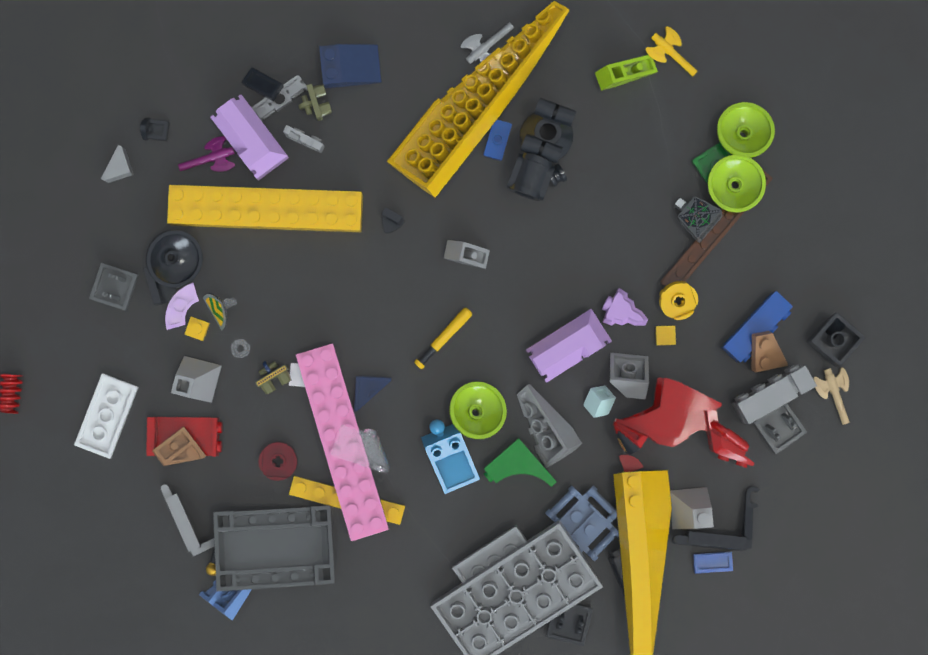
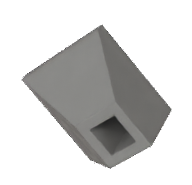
(196, 379)

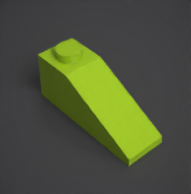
(625, 72)

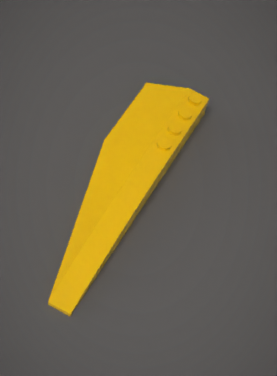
(469, 110)

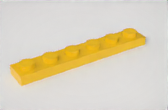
(327, 495)

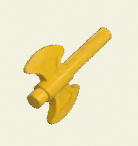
(665, 45)

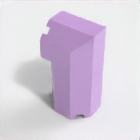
(249, 137)
(567, 345)

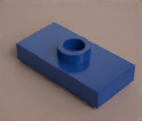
(497, 140)

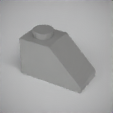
(466, 254)

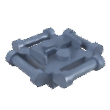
(585, 521)

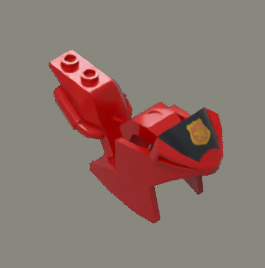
(675, 416)

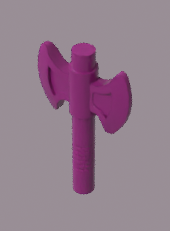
(218, 155)

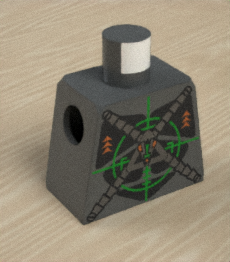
(697, 217)

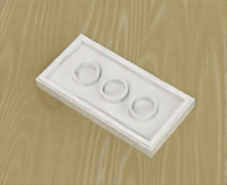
(106, 415)

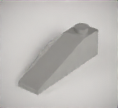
(550, 430)

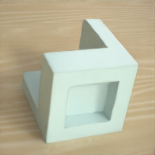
(599, 401)

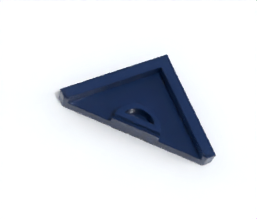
(367, 388)

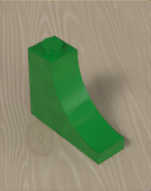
(516, 460)

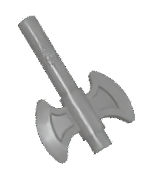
(479, 50)

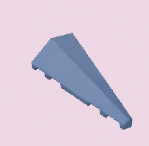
(225, 601)

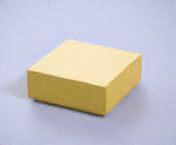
(665, 335)

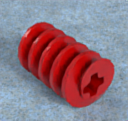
(8, 393)

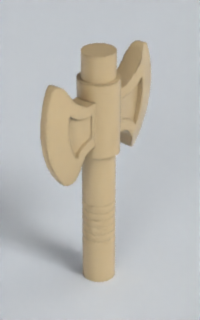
(832, 384)

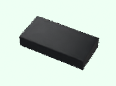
(262, 84)

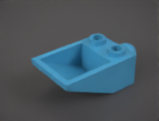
(449, 456)

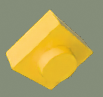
(197, 328)

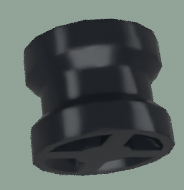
(558, 176)

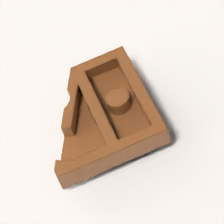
(766, 352)
(178, 449)

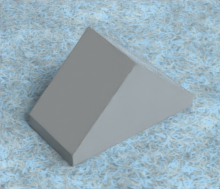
(118, 167)

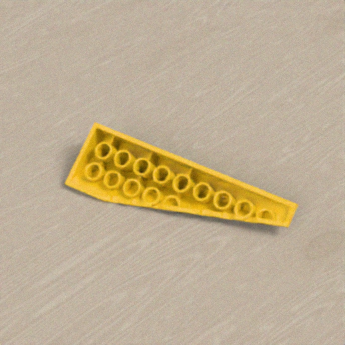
(643, 527)

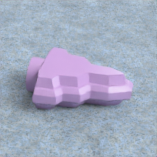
(622, 310)

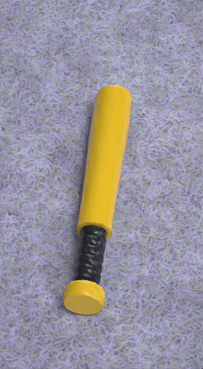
(459, 320)

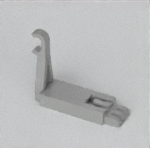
(183, 523)

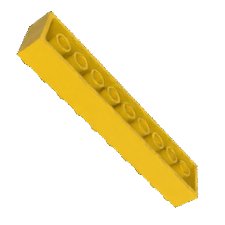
(265, 208)

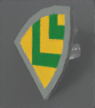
(218, 308)

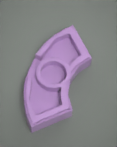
(179, 305)

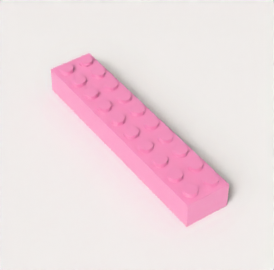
(332, 409)

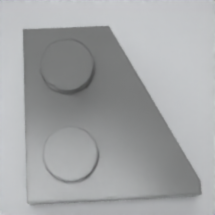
(298, 136)

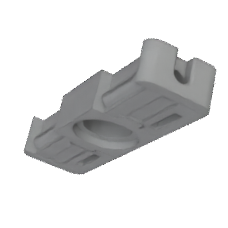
(290, 90)

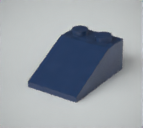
(349, 65)

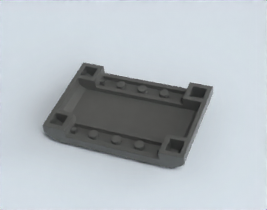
(273, 548)

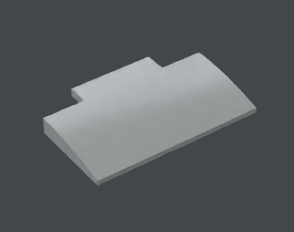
(514, 589)

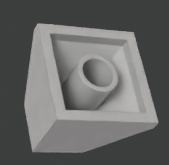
(630, 374)
(691, 508)

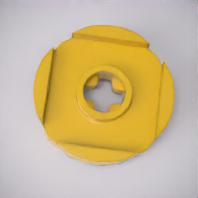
(675, 290)

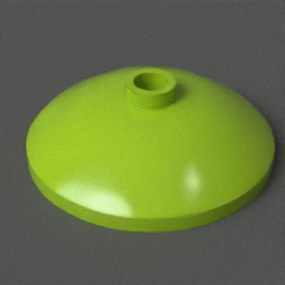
(750, 120)
(746, 174)
(488, 404)

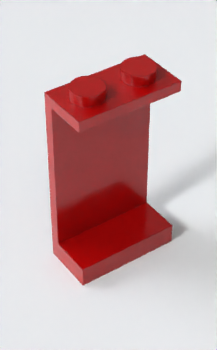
(202, 429)

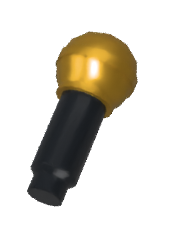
(210, 569)

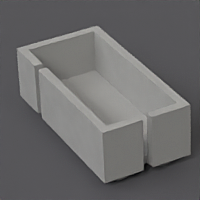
(774, 394)

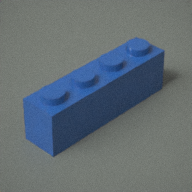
(761, 320)

